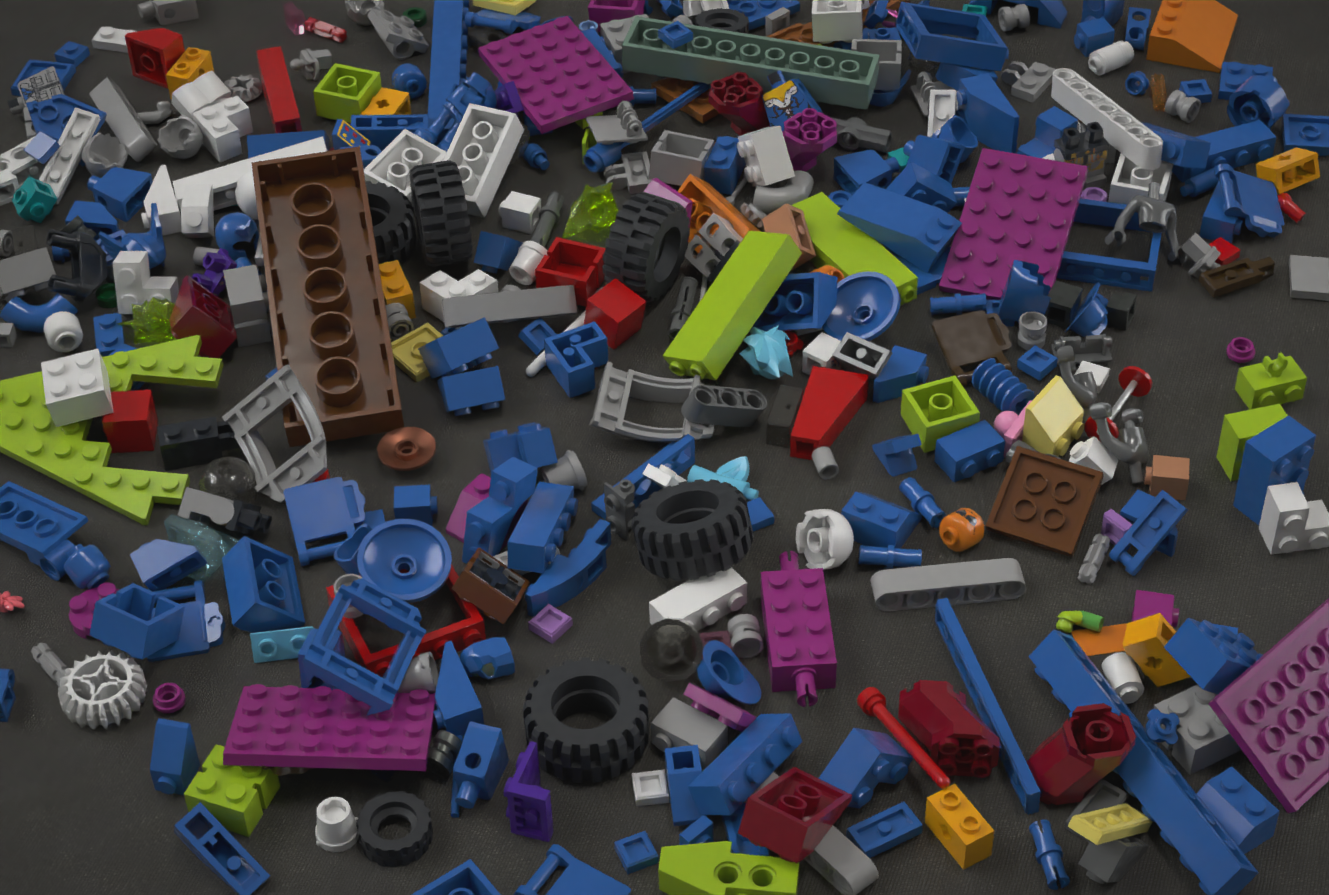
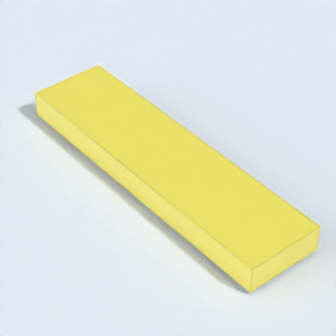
(1110, 823)

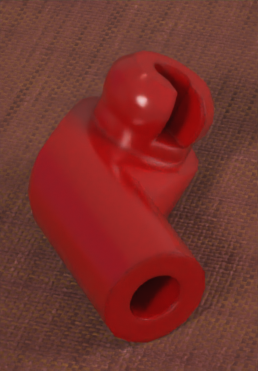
(1290, 208)

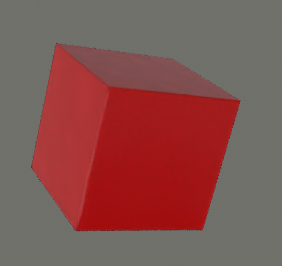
(616, 312)
(132, 423)

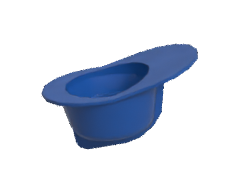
(1091, 315)
(725, 675)

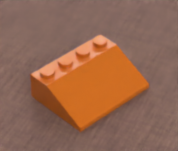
(1191, 34)

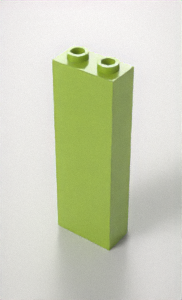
(851, 249)
(732, 305)

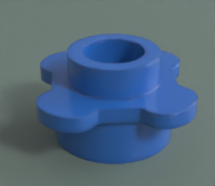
(1156, 733)

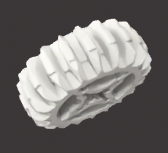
(102, 690)

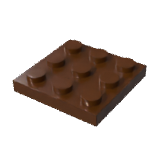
(1044, 501)

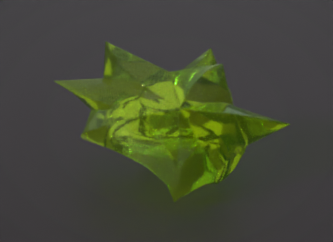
(592, 210)
(151, 321)

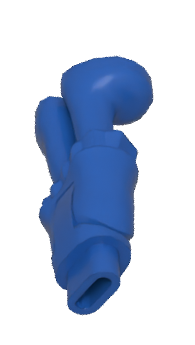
(456, 104)

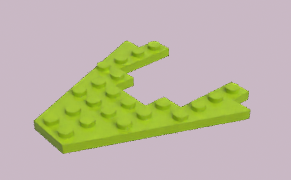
(67, 457)

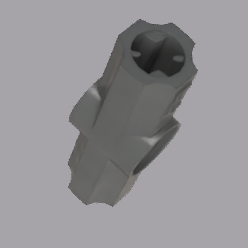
(856, 134)

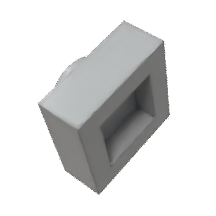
(777, 21)

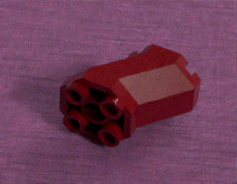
(740, 102)
(949, 729)
(1081, 753)

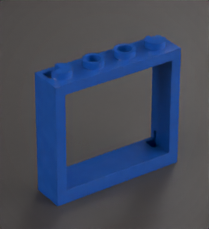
(984, 53)
(1106, 269)

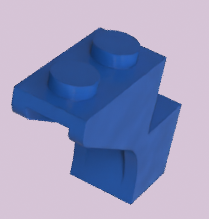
(491, 518)

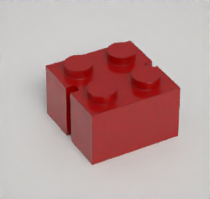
(572, 264)

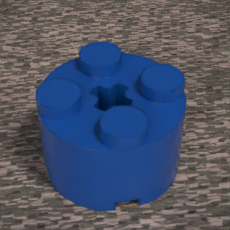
(1258, 99)

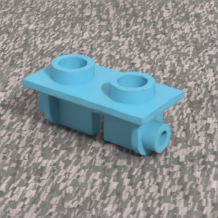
(278, 644)

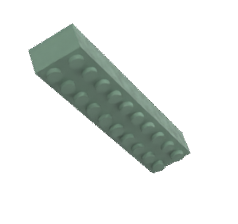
(713, 54)

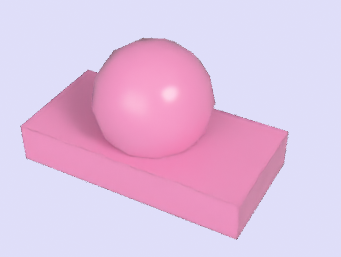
(1010, 427)

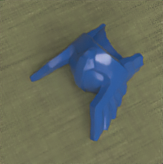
(150, 241)

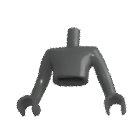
(1153, 217)
(1082, 384)
(1132, 446)

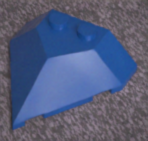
(1050, 12)

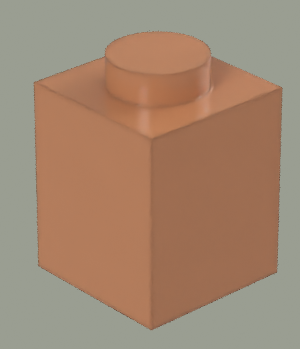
(1168, 474)

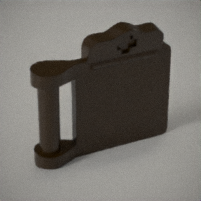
(971, 340)

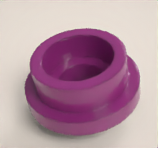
(1241, 350)
(168, 698)

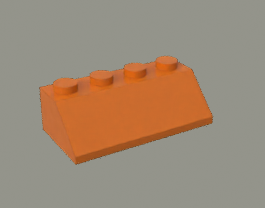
(707, 201)

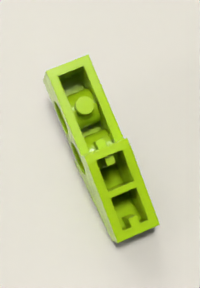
(709, 866)

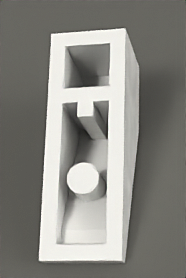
(163, 195)

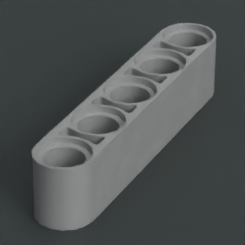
(123, 119)
(510, 306)
(958, 582)
(839, 859)

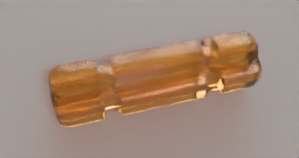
(1158, 91)

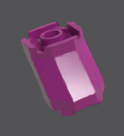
(808, 136)

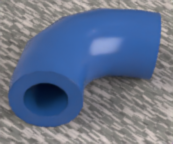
(31, 317)

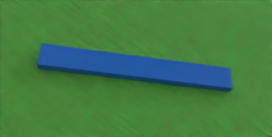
(987, 706)

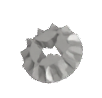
(238, 84)
(754, 214)

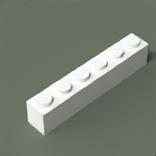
(225, 178)

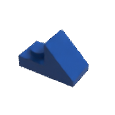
(898, 454)

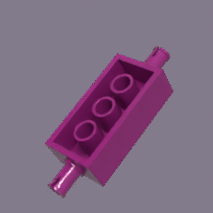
(798, 630)

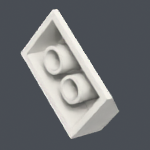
(398, 158)

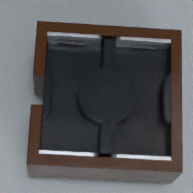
(490, 586)

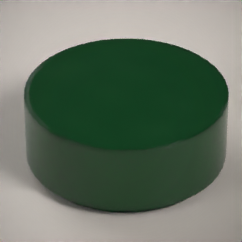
(418, 16)
(106, 296)

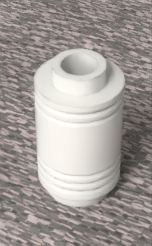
(1111, 57)

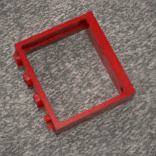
(460, 633)

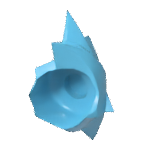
(767, 353)

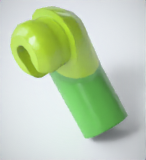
(1080, 618)

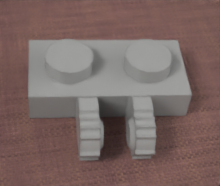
(1026, 82)
(631, 173)

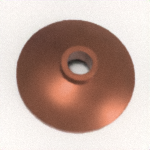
(406, 448)

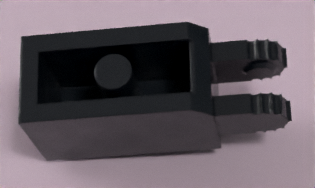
(194, 442)

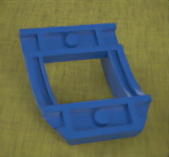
(346, 674)

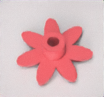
(8, 602)

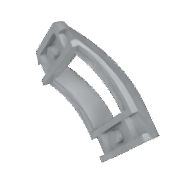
(613, 399)
(258, 409)

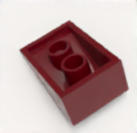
(205, 315)
(792, 814)

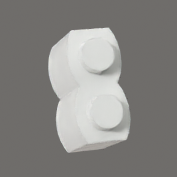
(200, 93)

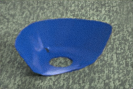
(888, 97)

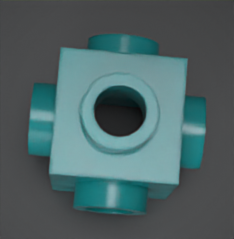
(34, 200)

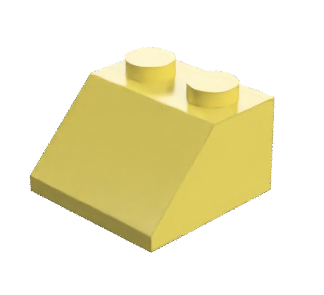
(1053, 419)

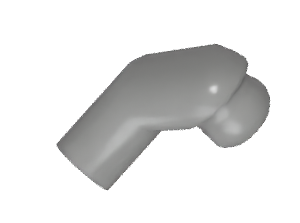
(157, 116)

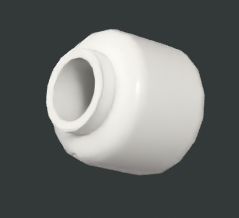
(63, 331)

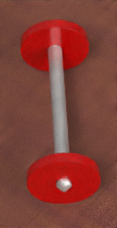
(1134, 382)

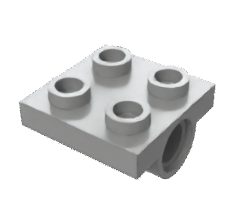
(398, 33)

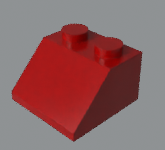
(154, 53)

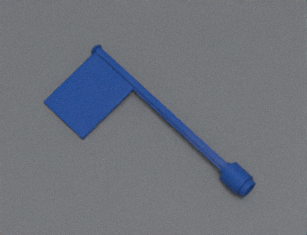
(605, 155)

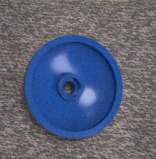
(864, 306)
(406, 546)

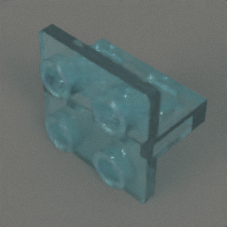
(208, 541)

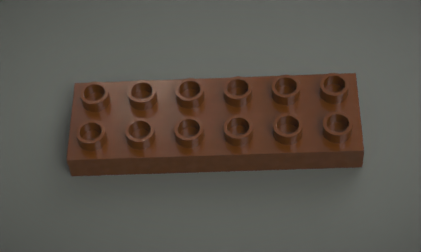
(327, 293)

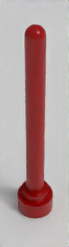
(874, 704)

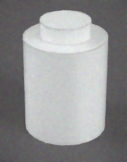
(1123, 676)

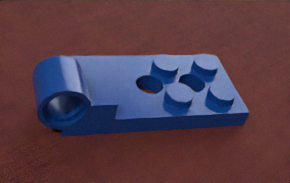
(44, 529)

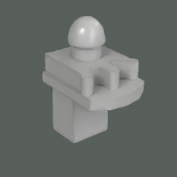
(312, 62)
(1201, 253)

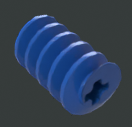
(1001, 386)

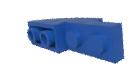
(571, 574)

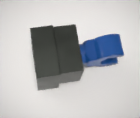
(1120, 309)

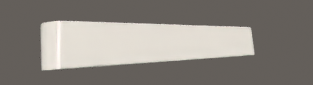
(1118, 126)

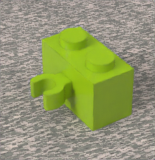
(1271, 382)

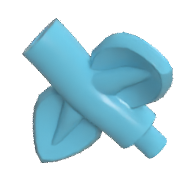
(732, 472)

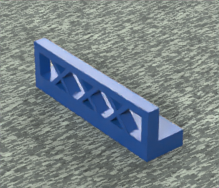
(676, 456)

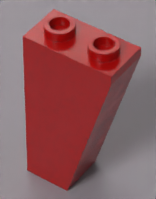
(278, 90)
(826, 409)

